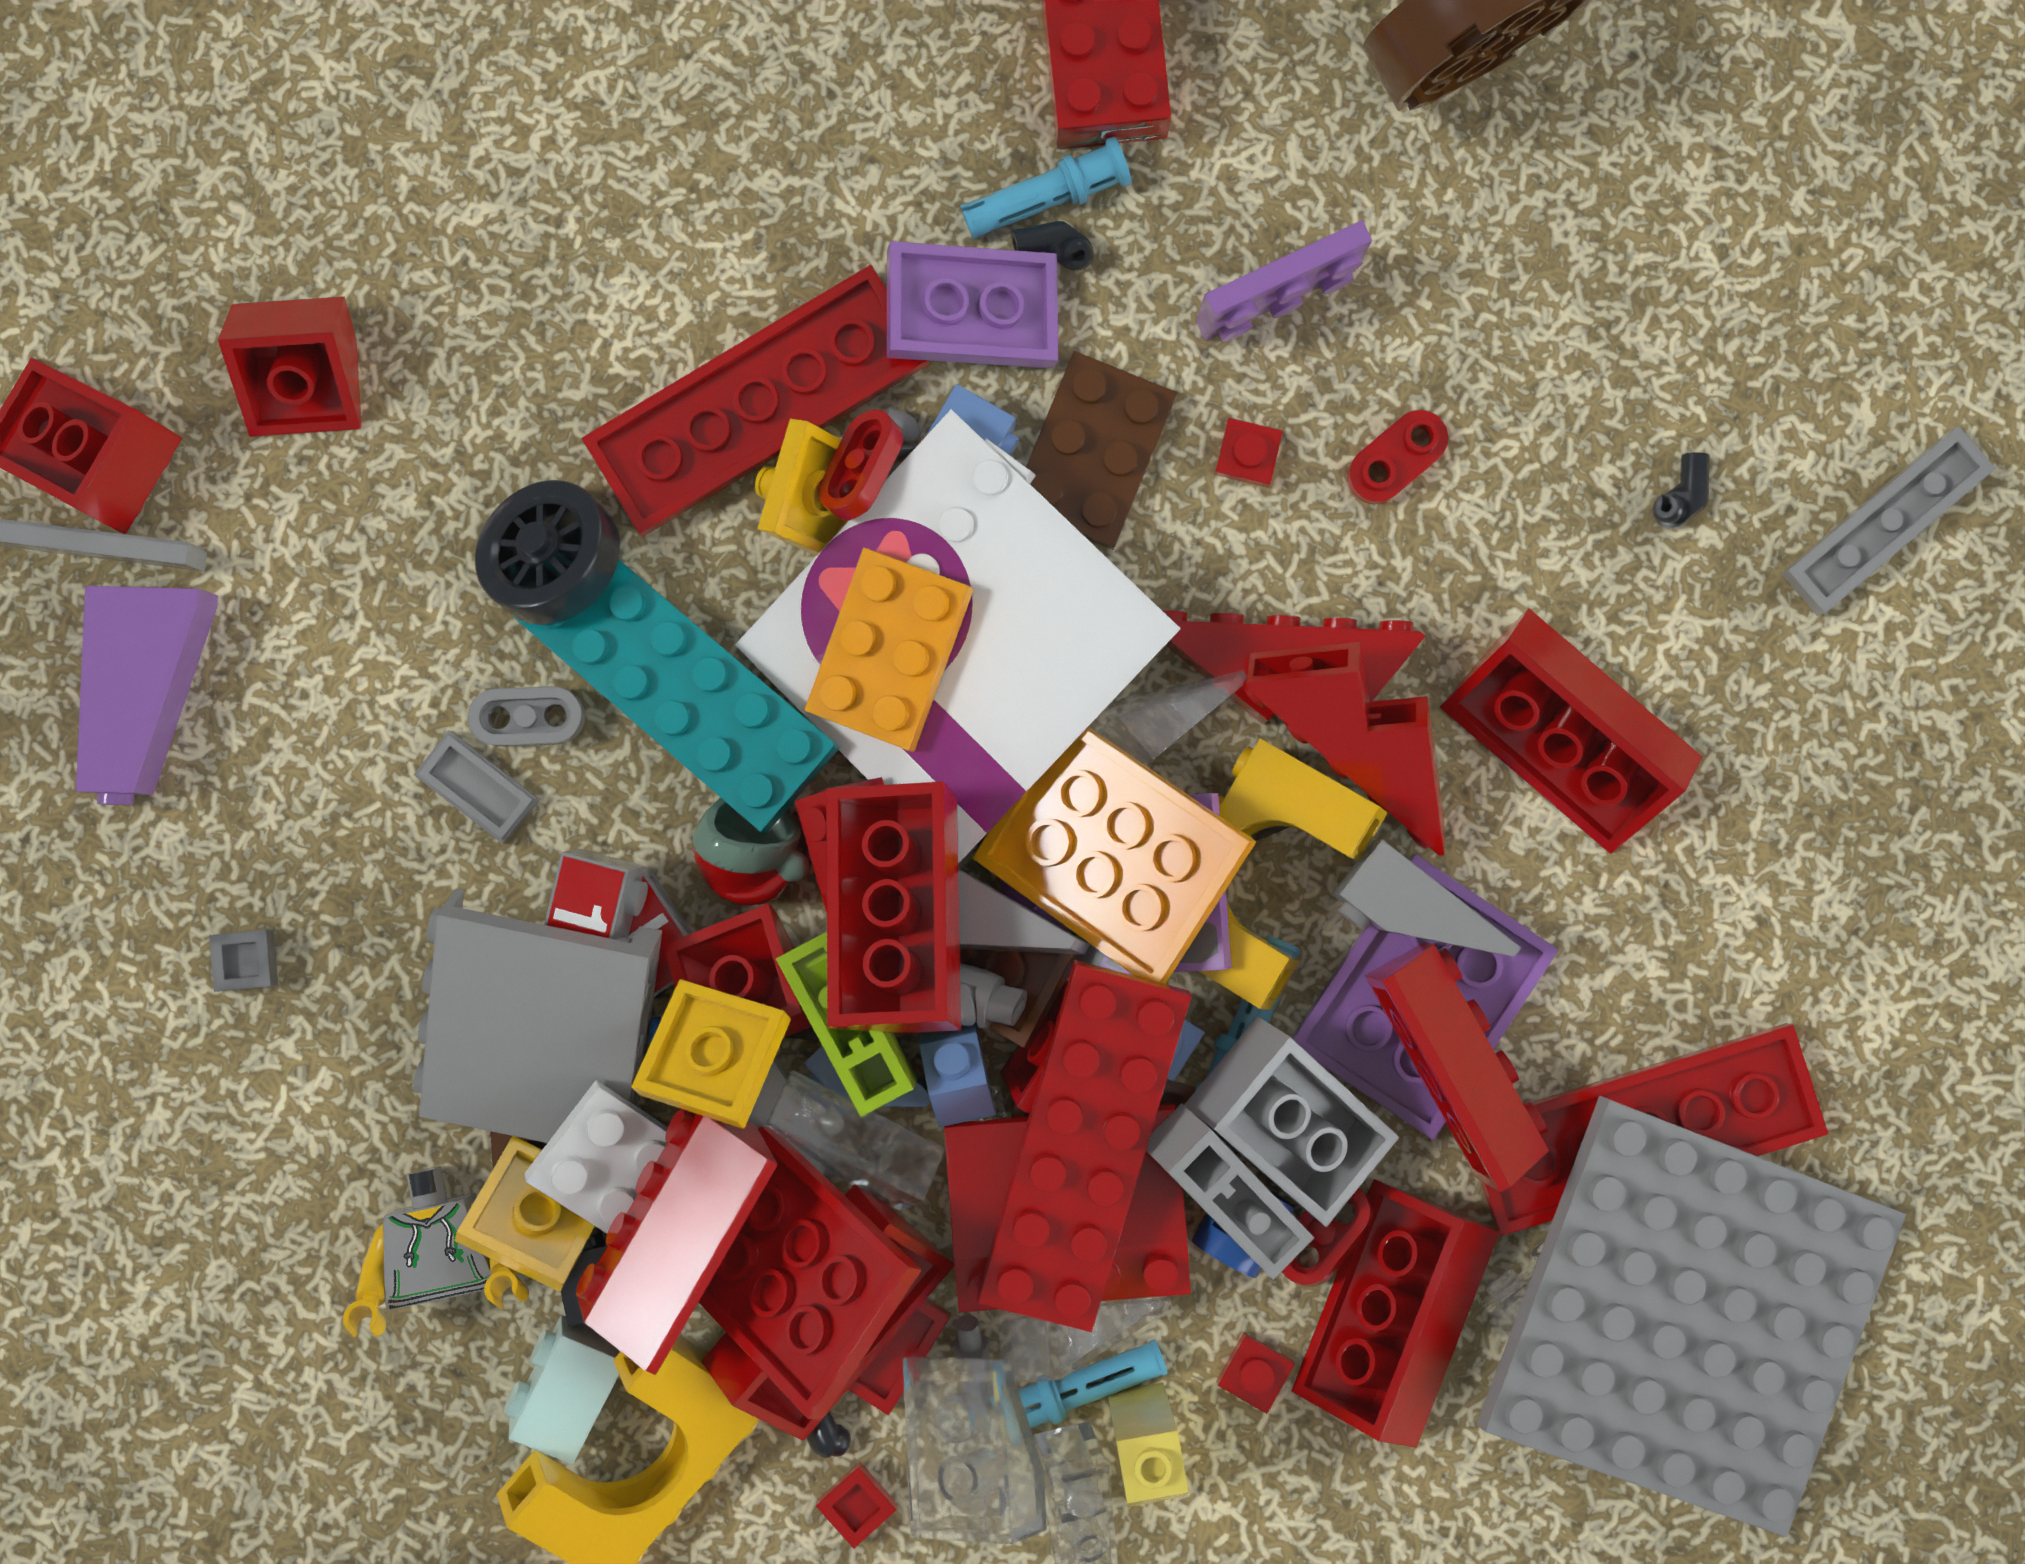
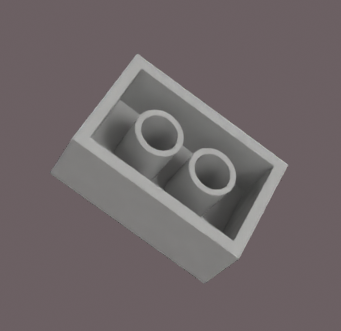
(1292, 1120)

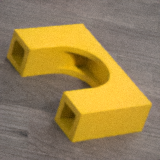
(1275, 792)
(622, 1518)

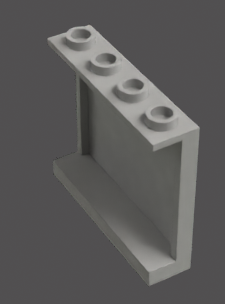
(528, 1019)

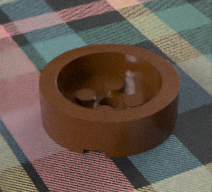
(1442, 45)

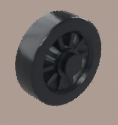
(547, 552)

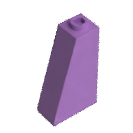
(134, 683)

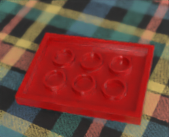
(807, 1282)

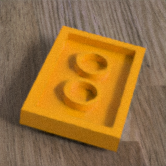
(889, 649)

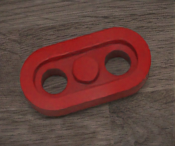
(1398, 456)
(860, 464)
(1331, 1242)

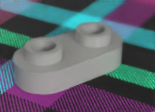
(528, 716)

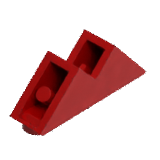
(1226, 646)
(1374, 743)

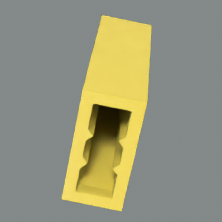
(1147, 1445)

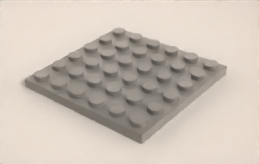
(1691, 1318)

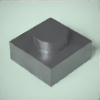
(243, 960)

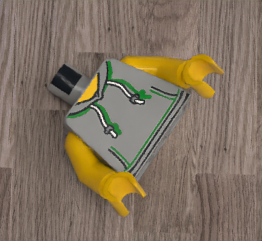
(419, 1262)

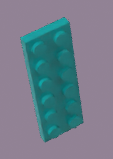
(692, 697)

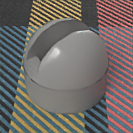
(909, 428)

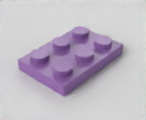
(1281, 284)
(972, 305)

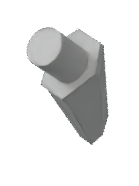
(970, 1340)

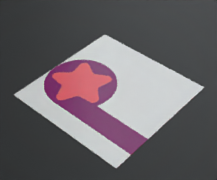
(1037, 651)

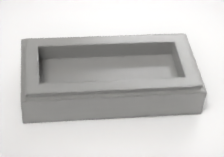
(477, 787)

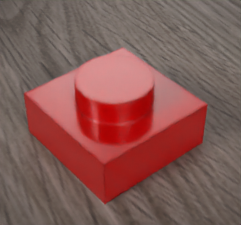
(1248, 452)
(1255, 1373)
(856, 1505)

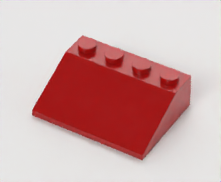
(980, 1164)

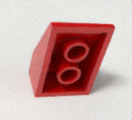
(82, 445)

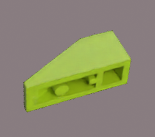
(865, 1061)

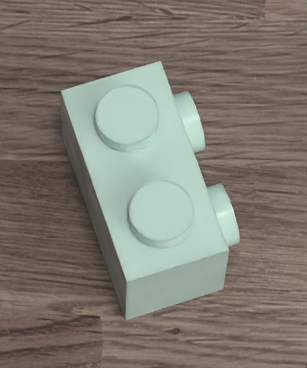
(563, 1391)

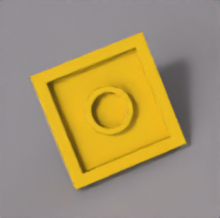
(791, 489)
(711, 1053)
(522, 1224)

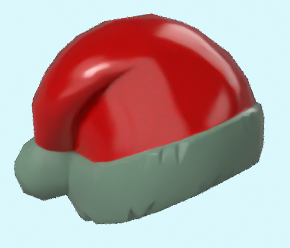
(744, 862)

